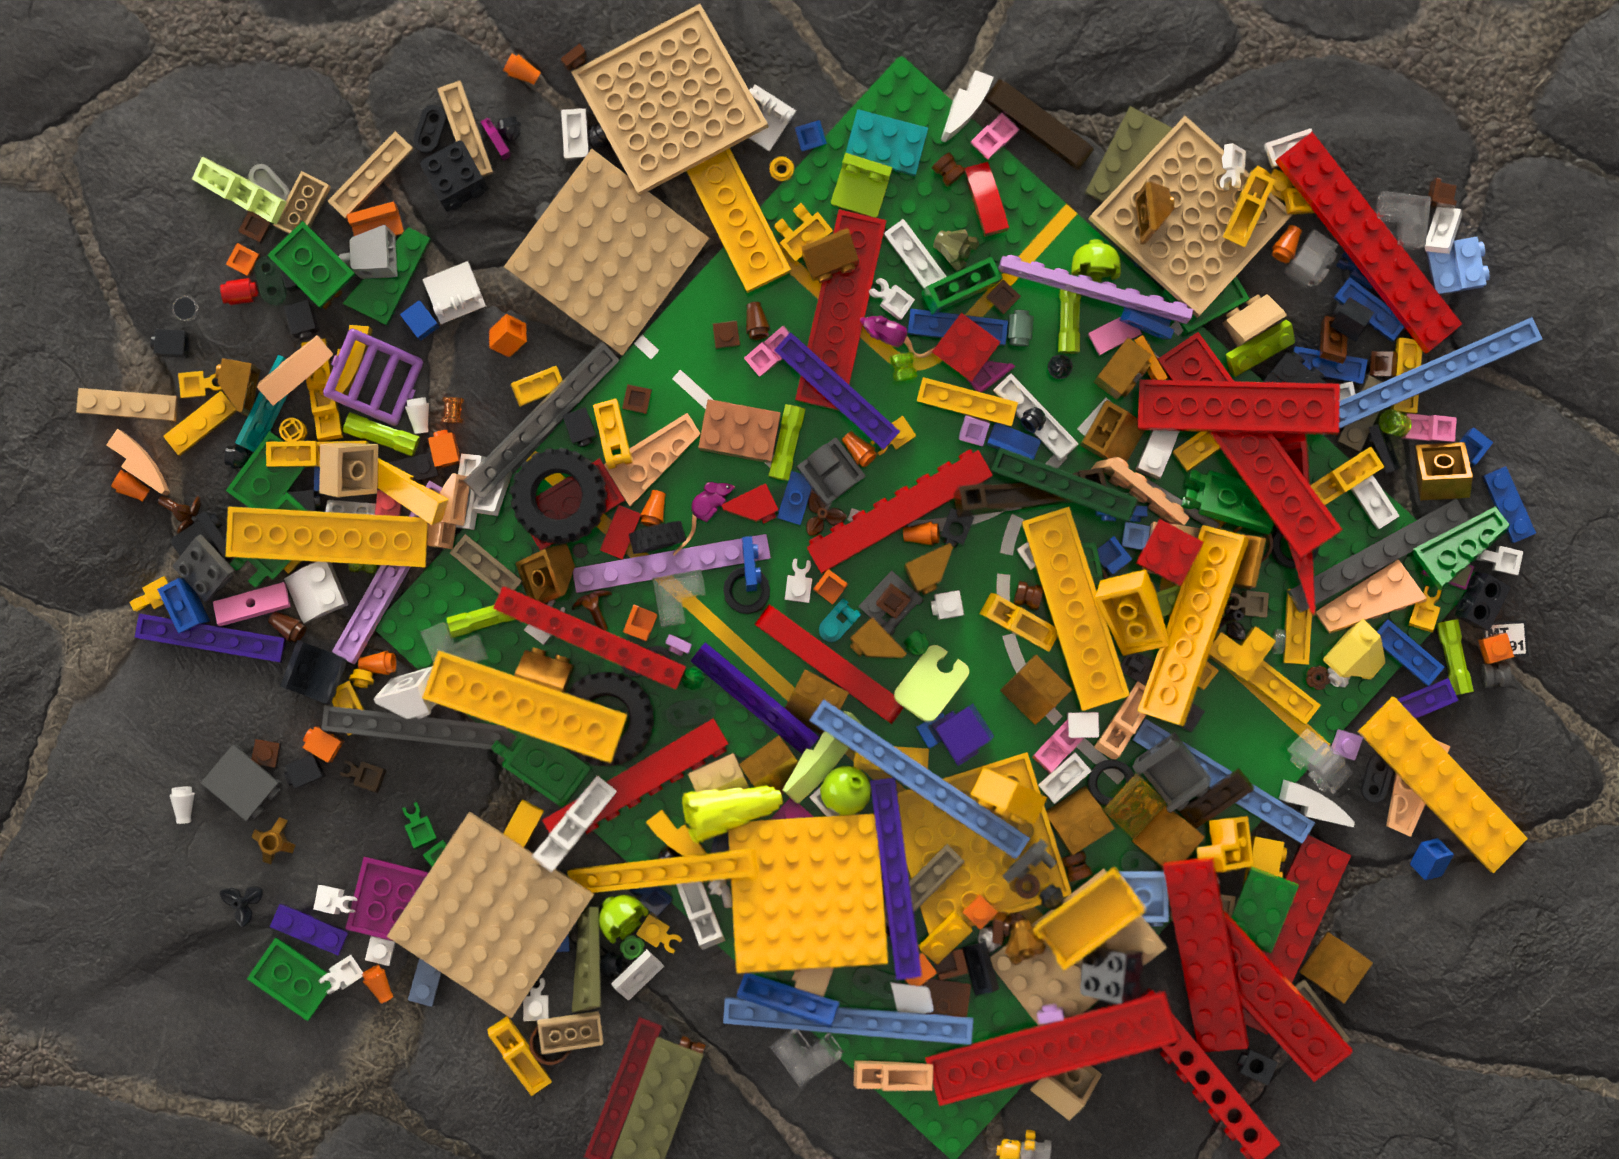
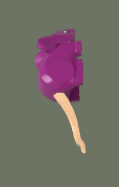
(890, 333)
(706, 504)

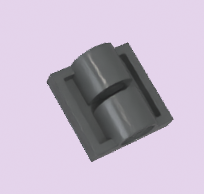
(830, 471)
(203, 568)

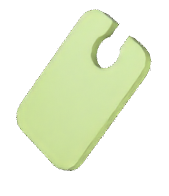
(926, 689)

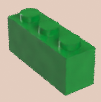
(961, 285)

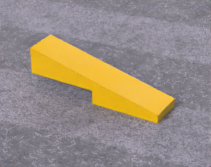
(296, 453)
(411, 494)

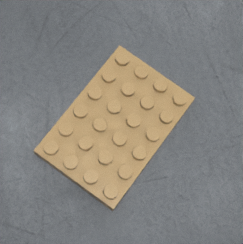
(1044, 982)

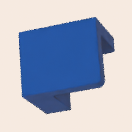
(419, 320)
(1476, 445)
(1113, 556)
(928, 733)
(1431, 859)

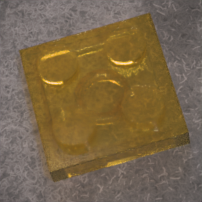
(1134, 806)

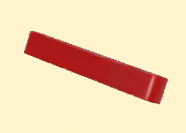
(829, 663)

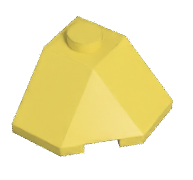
(1357, 652)

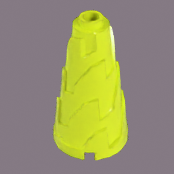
(718, 811)

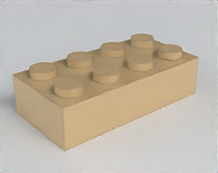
(303, 203)
(570, 1032)

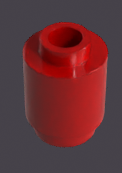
(238, 291)

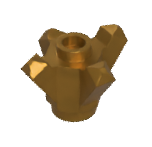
(273, 841)
(1023, 943)

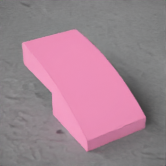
(995, 136)
(1112, 335)
(763, 356)
(1432, 428)
(1056, 748)

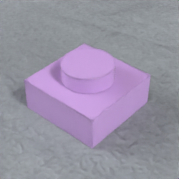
(974, 430)
(677, 645)
(1347, 744)
(1050, 1013)

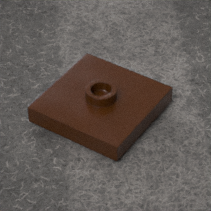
(948, 997)

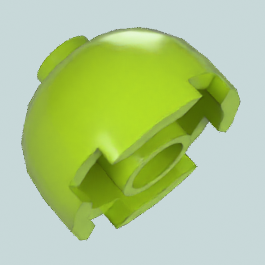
(1096, 261)
(846, 790)
(621, 916)

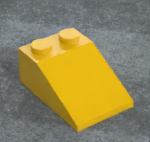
(1132, 612)

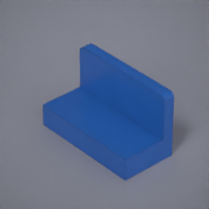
(1148, 323)
(1013, 440)
(183, 605)

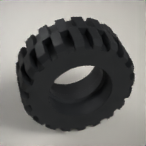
(534, 472)
(639, 710)

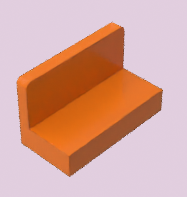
(376, 216)

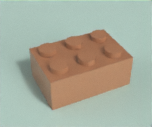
(739, 431)

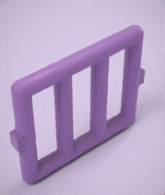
(395, 355)

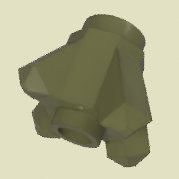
(955, 247)

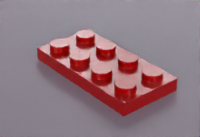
(566, 497)

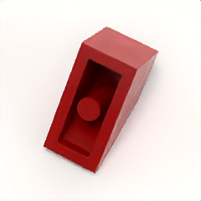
(753, 505)

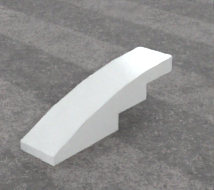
(574, 824)

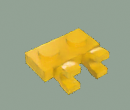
(812, 229)

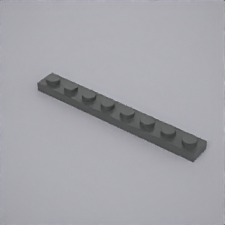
(541, 420)
(1381, 553)
(423, 729)

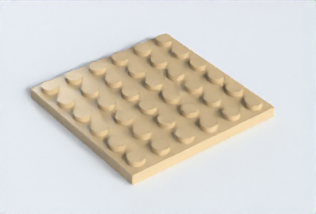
(669, 99)
(1188, 248)
(606, 252)
(490, 915)

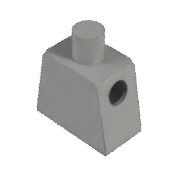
(372, 254)

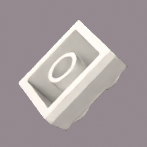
(316, 591)
(405, 694)

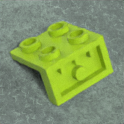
(861, 185)

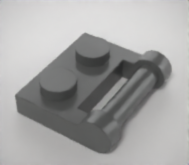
(870, 608)

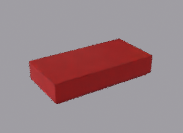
(617, 536)

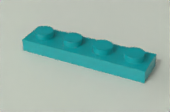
(260, 418)

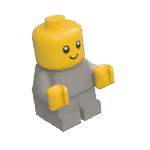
(1024, 1150)

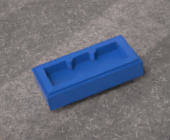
(795, 499)

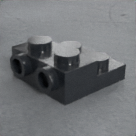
(1291, 370)

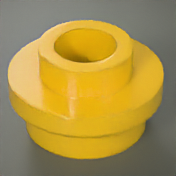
(781, 161)
(361, 678)

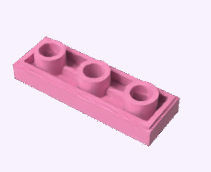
(238, 607)

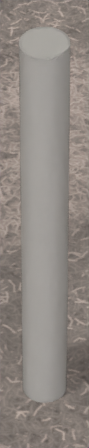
(1193, 513)

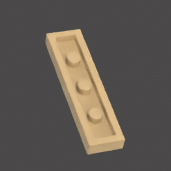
(464, 124)
(370, 175)
(127, 404)

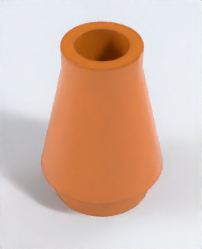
(520, 69)
(1286, 246)
(860, 450)
(130, 486)
(654, 509)
(922, 533)
(378, 663)
(377, 982)

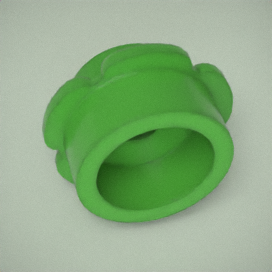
(625, 947)

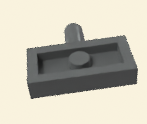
(1033, 856)

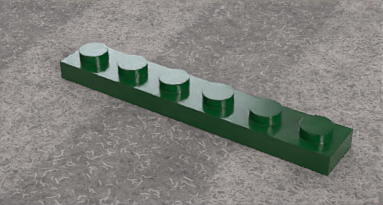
(1065, 485)

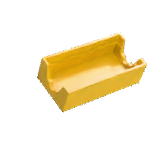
(1089, 918)

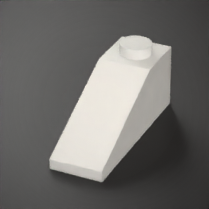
(1156, 453)

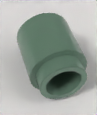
(1020, 328)

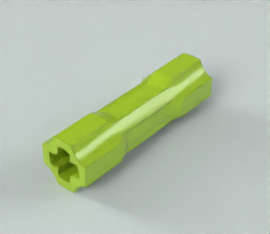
(1069, 323)
(381, 434)
(786, 445)
(474, 620)
(1450, 638)

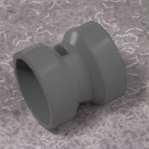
(1495, 675)

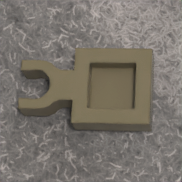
(1251, 603)

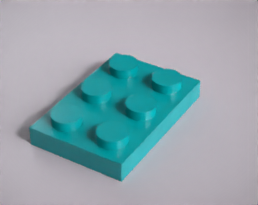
(887, 141)

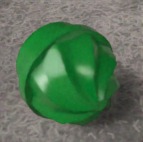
(917, 643)
(692, 679)

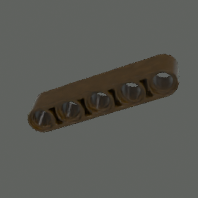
(1039, 124)

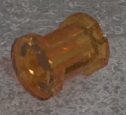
(452, 410)

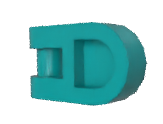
(831, 628)

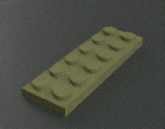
(658, 1102)

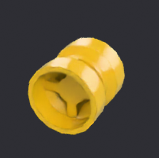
(297, 432)

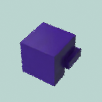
(963, 733)

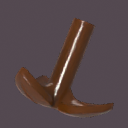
(181, 512)
(816, 524)
(591, 603)

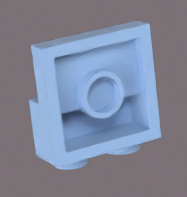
(1460, 268)
(1153, 893)

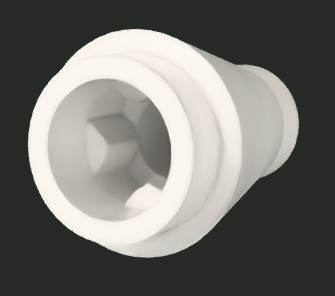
(418, 414)
(182, 803)

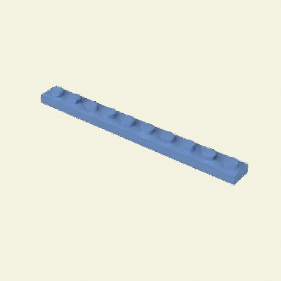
(1438, 372)
(919, 779)
(857, 1022)

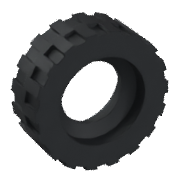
(657, 537)

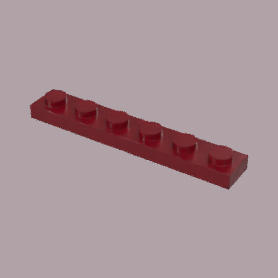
(623, 1090)

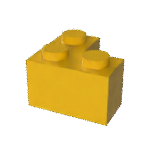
(1244, 657)
(1008, 797)
(1230, 844)

